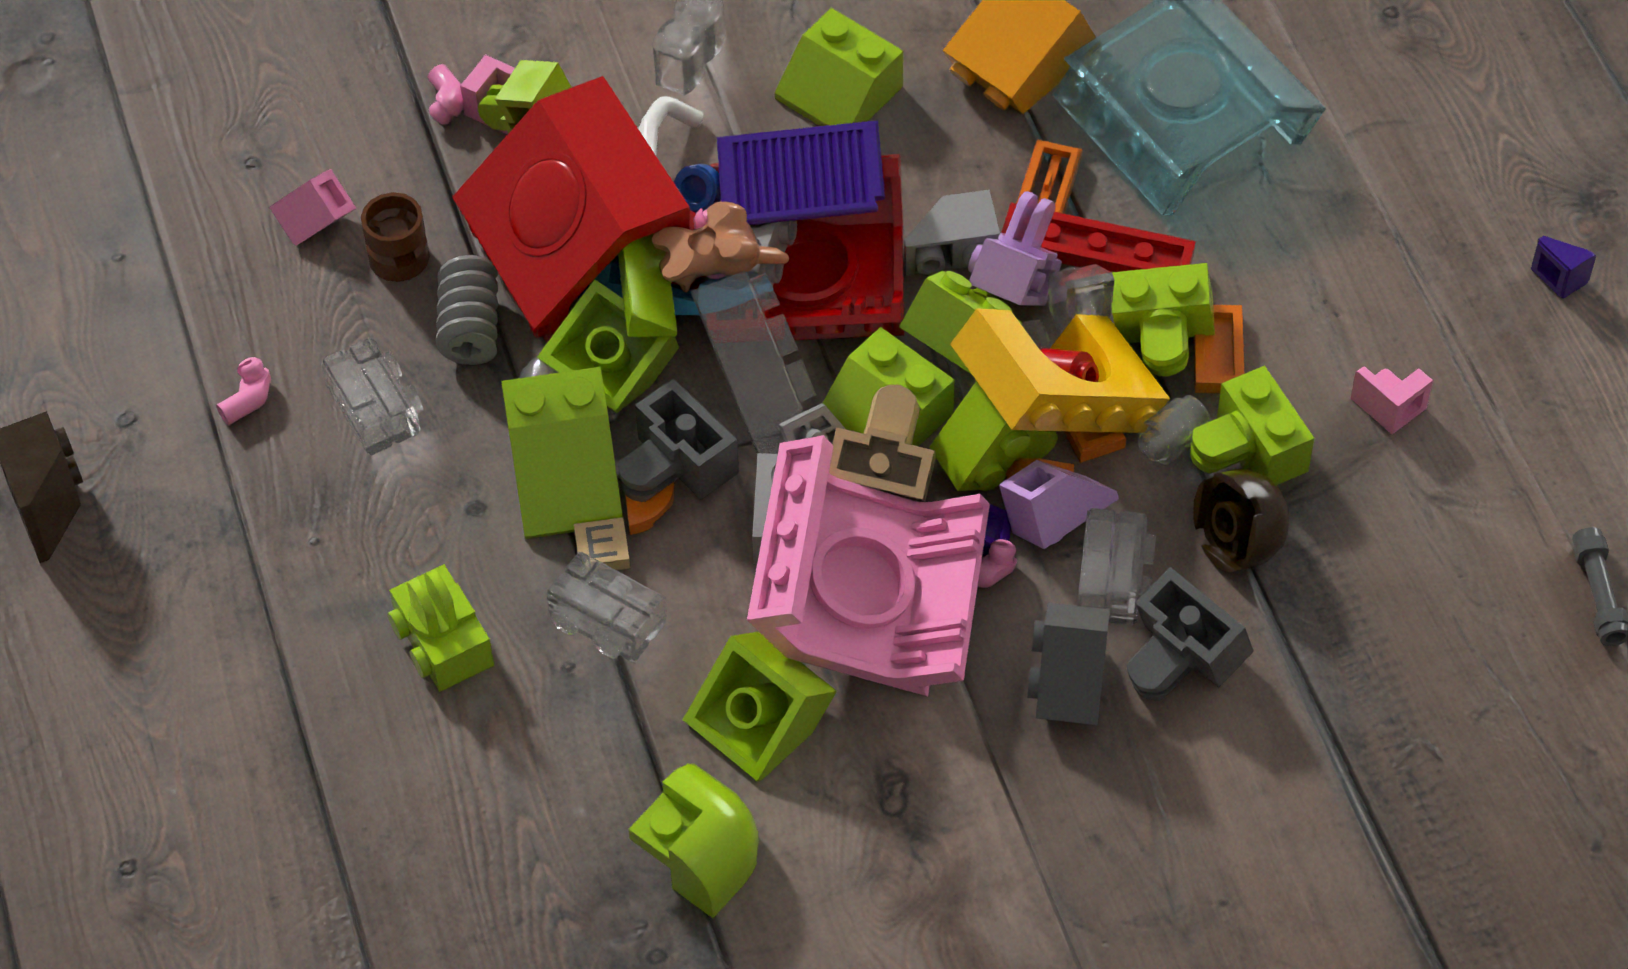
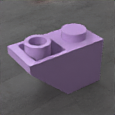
(1051, 501)

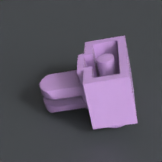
(1015, 262)

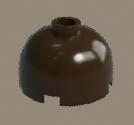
(1240, 518)

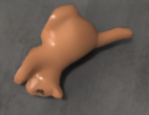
(720, 247)

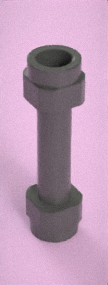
(1592, 551)

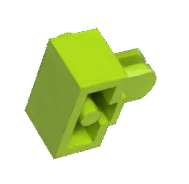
(526, 85)
(943, 309)
(1162, 311)
(1254, 429)
(980, 446)
(440, 627)

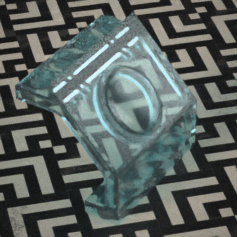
(1179, 93)

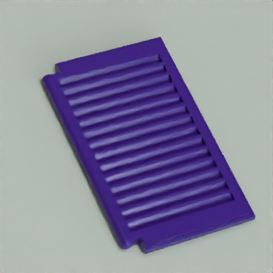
(803, 172)

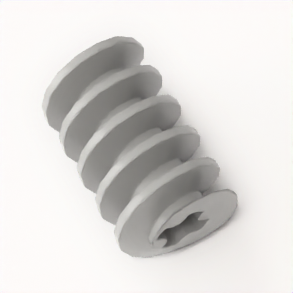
(467, 310)

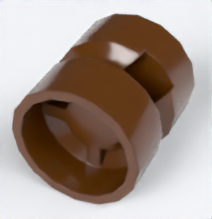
(395, 237)

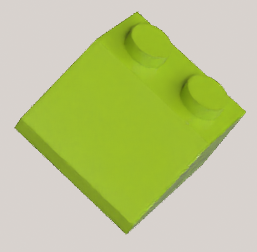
(840, 72)
(597, 336)
(885, 362)
(758, 704)

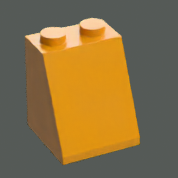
(1017, 48)

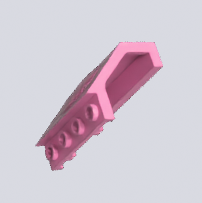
(866, 574)

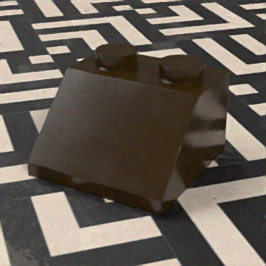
(41, 479)

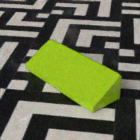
(645, 291)

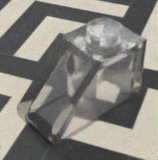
(1079, 291)

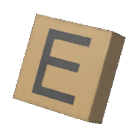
(604, 541)

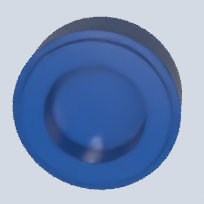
(699, 186)

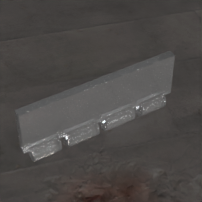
(752, 355)

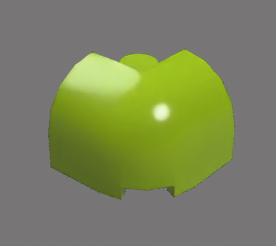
(701, 836)

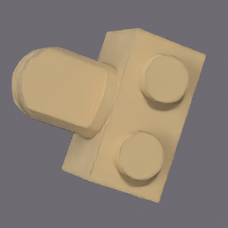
(885, 453)

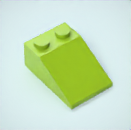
(561, 450)

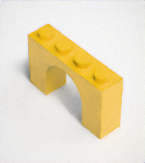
(1043, 397)

